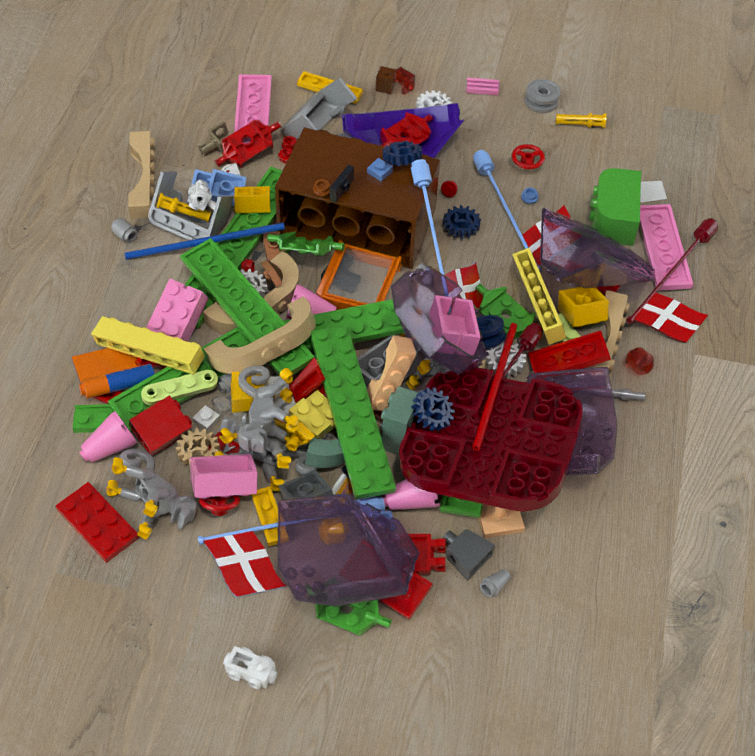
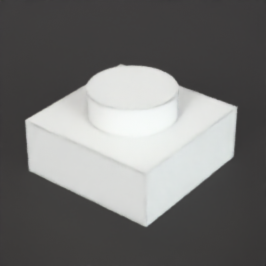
(206, 418)

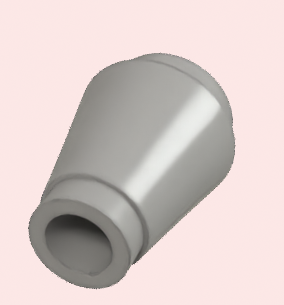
(494, 583)

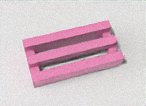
(482, 86)

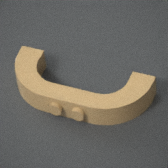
(278, 298)
(267, 347)

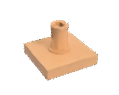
(500, 521)

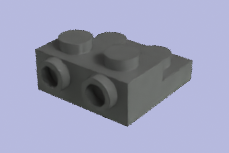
(305, 486)

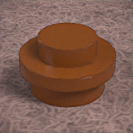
(321, 188)

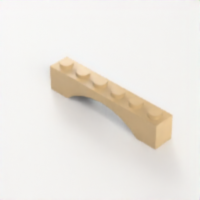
(141, 196)
(615, 320)

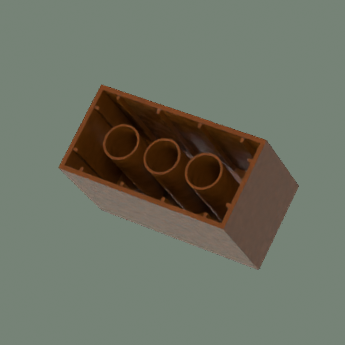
(371, 215)

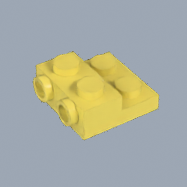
(314, 414)

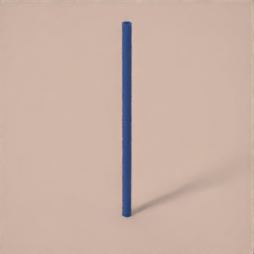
(193, 243)

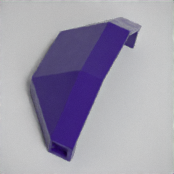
(368, 125)

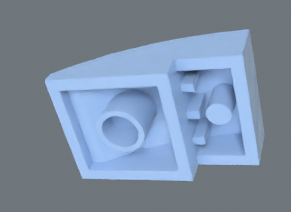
(220, 182)

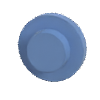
(530, 195)

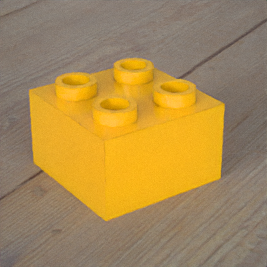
(583, 306)

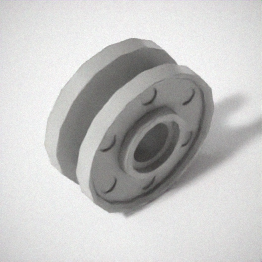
(542, 95)

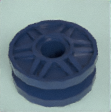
(491, 329)

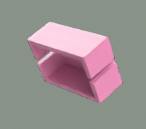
(178, 310)
(458, 327)
(223, 475)

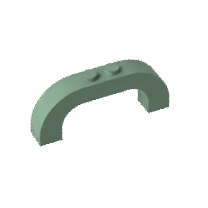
(324, 453)

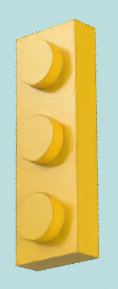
(267, 513)

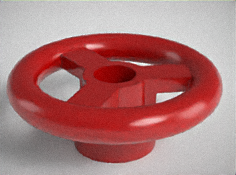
(527, 158)
(219, 504)

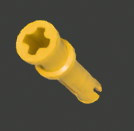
(589, 119)
(175, 205)

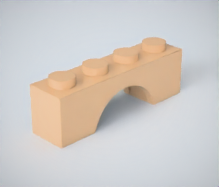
(399, 358)

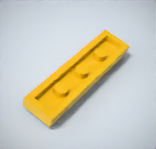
(316, 83)

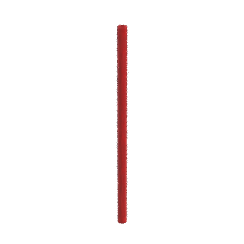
(494, 388)

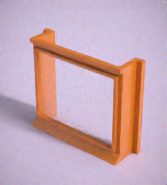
(358, 277)

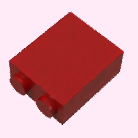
(160, 425)

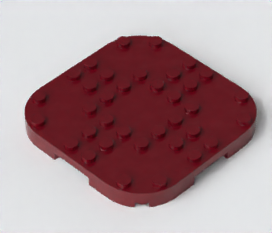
(522, 450)

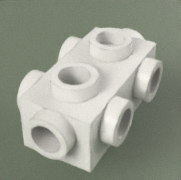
(200, 196)
(258, 670)

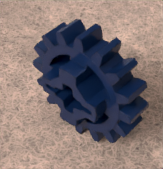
(402, 153)
(461, 221)
(430, 399)

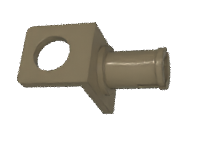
(214, 141)

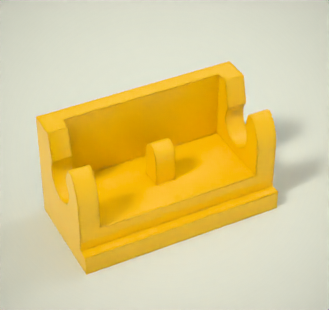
(252, 199)

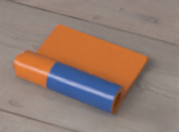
(108, 372)

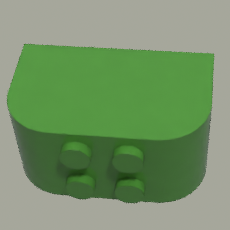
(617, 205)

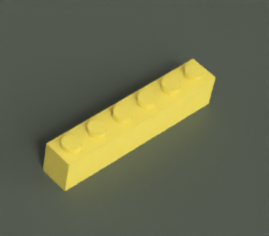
(539, 296)
(148, 344)

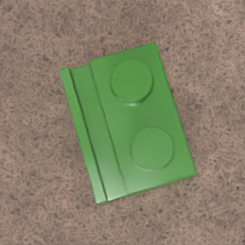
(90, 417)

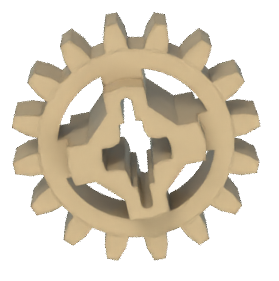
(197, 445)

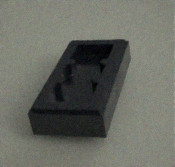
(342, 183)

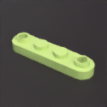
(180, 387)

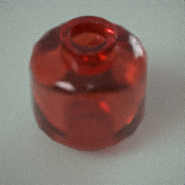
(639, 361)

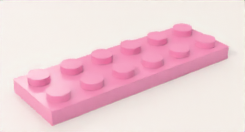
(252, 100)
(664, 246)

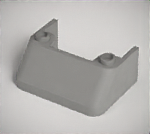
(319, 109)
(183, 224)

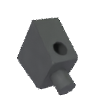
(468, 552)

